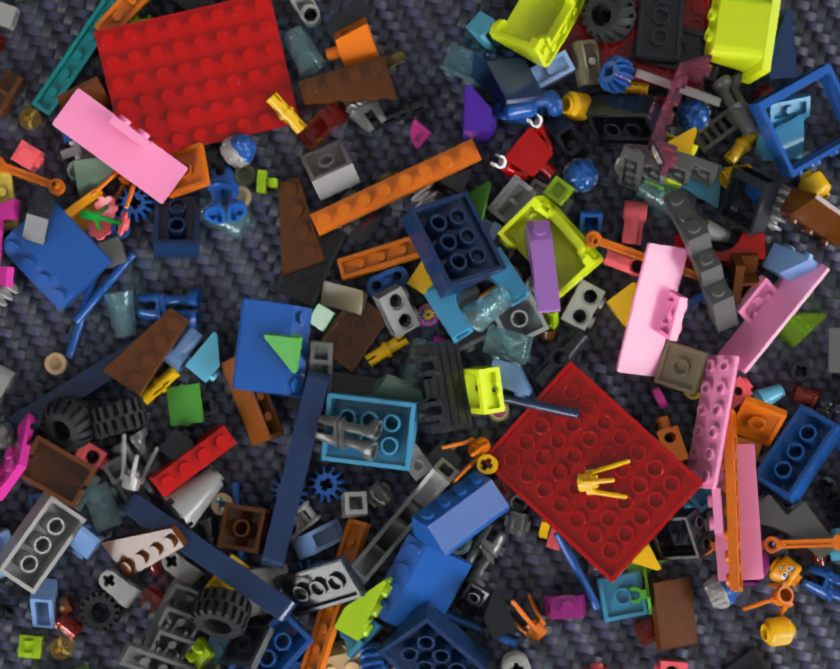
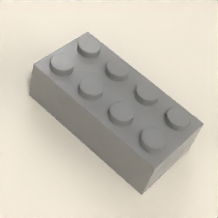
(39, 542)

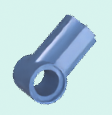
(183, 349)

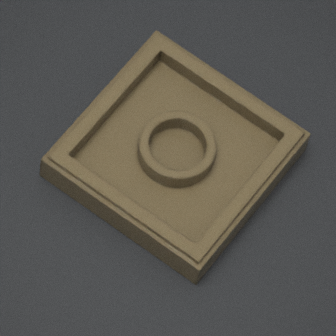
(681, 367)

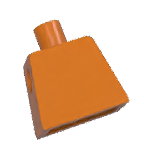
(353, 44)
(666, 430)

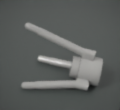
(132, 478)

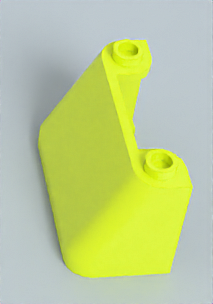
(537, 28)
(572, 255)

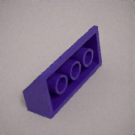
(477, 118)

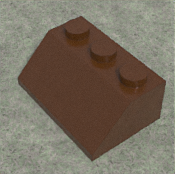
(814, 216)

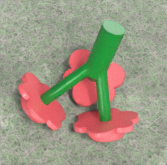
(103, 218)

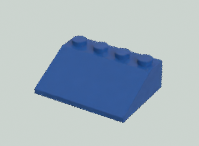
(61, 266)
(256, 362)
(420, 577)

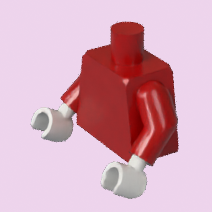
(529, 153)

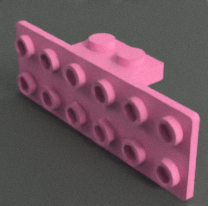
(120, 145)
(655, 310)
(766, 312)
(712, 418)
(749, 517)

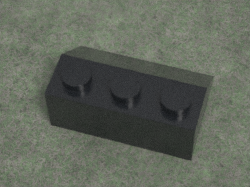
(623, 119)

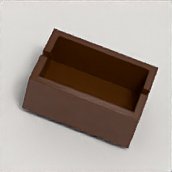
(58, 472)

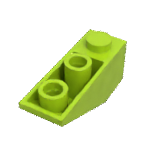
(358, 615)

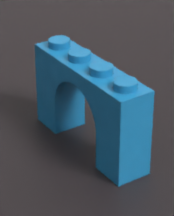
(448, 308)

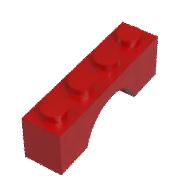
(744, 244)
(206, 450)

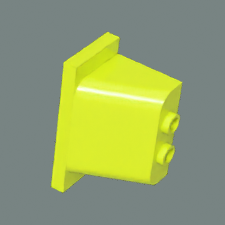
(742, 35)

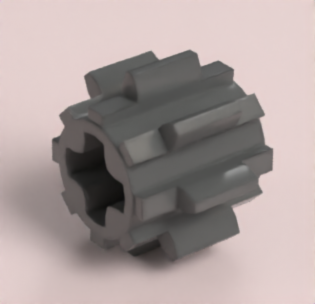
(379, 494)
(517, 523)

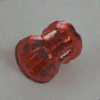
(805, 395)
(68, 627)

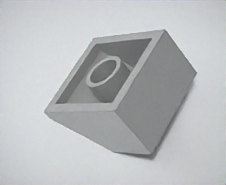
(330, 169)
(523, 318)

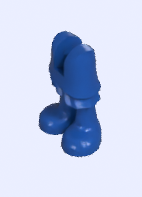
(551, 104)
(224, 186)
(191, 299)
(824, 587)

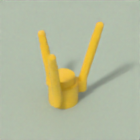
(589, 482)

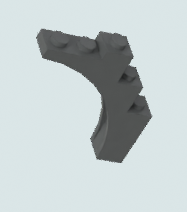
(705, 262)
(401, 521)
(799, 523)

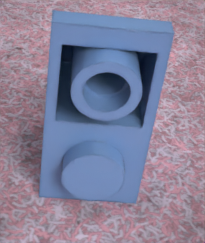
(788, 263)
(513, 378)

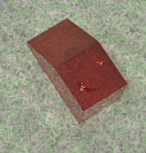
(323, 125)

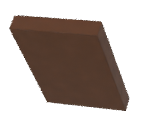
(354, 335)
(673, 613)

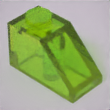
(799, 327)

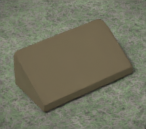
(586, 62)
(343, 297)

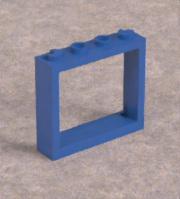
(831, 86)

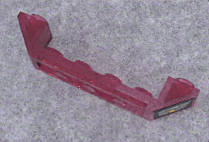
(661, 151)

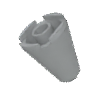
(194, 496)

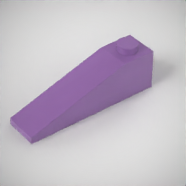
(542, 265)

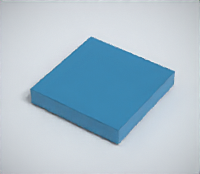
(617, 597)

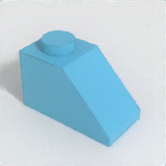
(480, 29)
(207, 359)

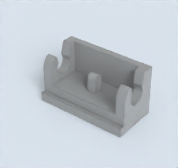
(511, 199)

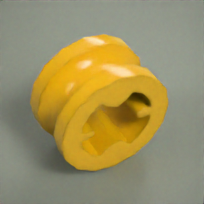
(488, 470)

